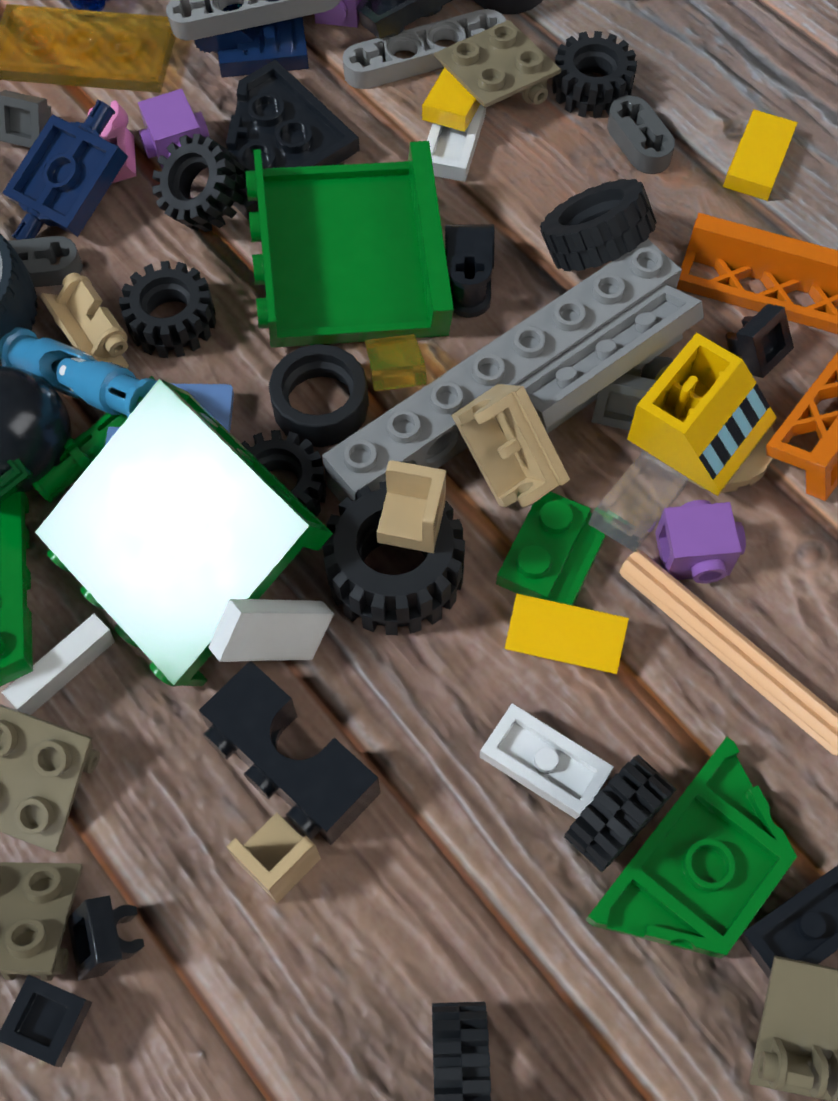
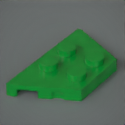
(702, 865)

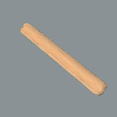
(733, 649)

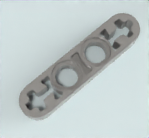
(192, 21)
(418, 40)

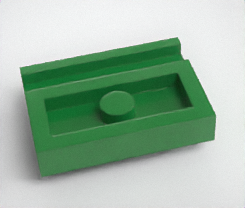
(552, 551)

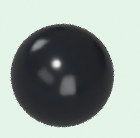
(31, 423)

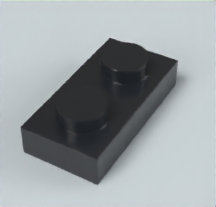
(799, 928)

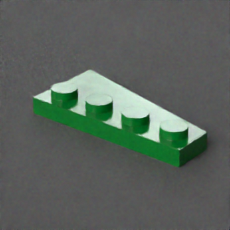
(15, 580)

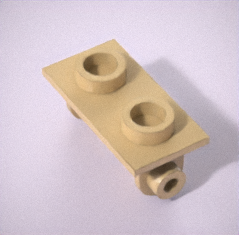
(85, 323)

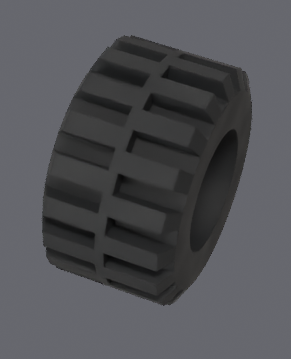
(390, 598)

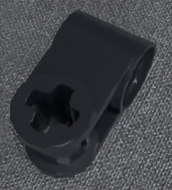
(470, 266)

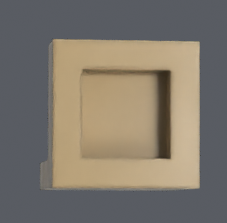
(412, 506)
(276, 856)

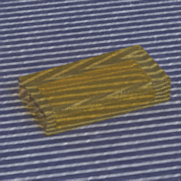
(395, 362)

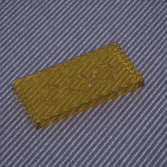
(85, 48)

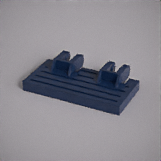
(255, 47)

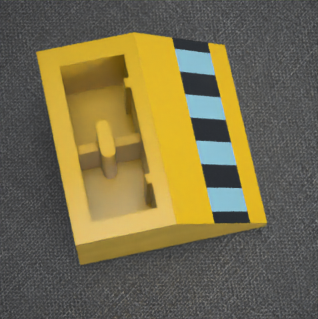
(703, 415)

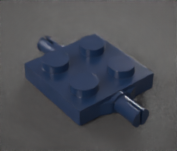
(65, 174)

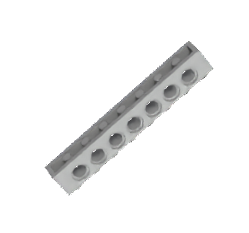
(422, 425)

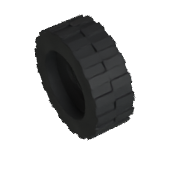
(598, 225)

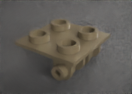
(499, 65)
(39, 776)
(34, 917)
(799, 1031)

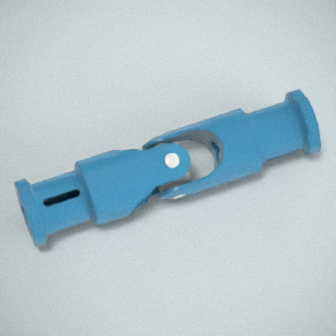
(74, 372)

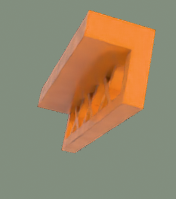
(775, 259)
(822, 461)

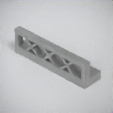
(610, 352)

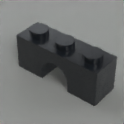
(322, 790)

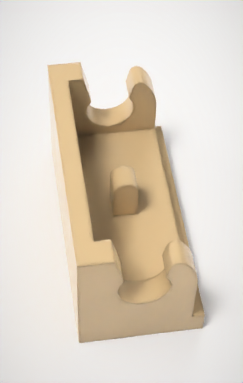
(510, 445)

